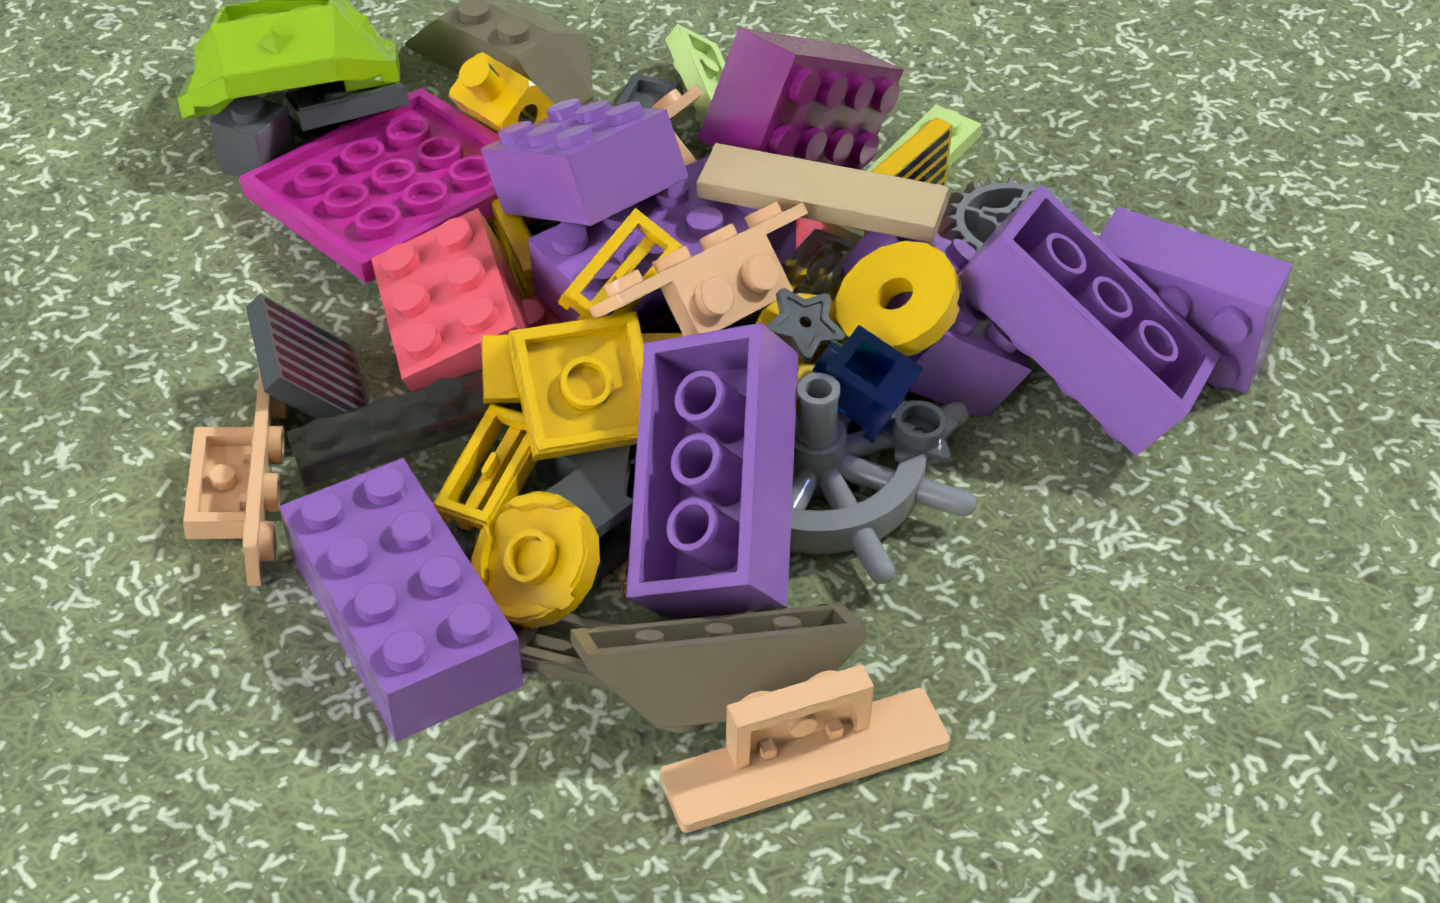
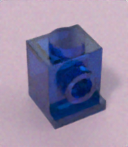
(871, 379)

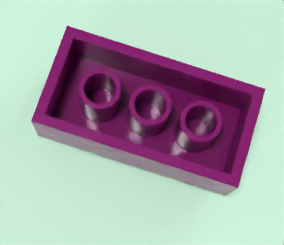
(801, 99)

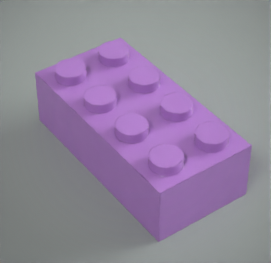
(568, 247)
(1088, 321)
(714, 474)
(402, 598)

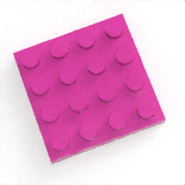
(379, 181)

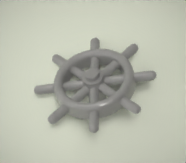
(830, 457)

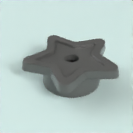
(815, 311)
(931, 421)

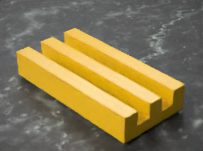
(654, 235)
(514, 237)
(494, 471)

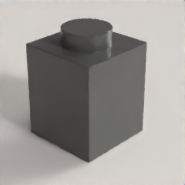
(251, 134)

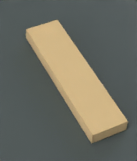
(828, 192)

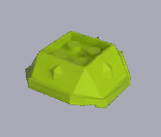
(284, 47)

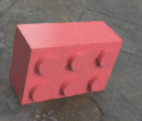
(445, 296)

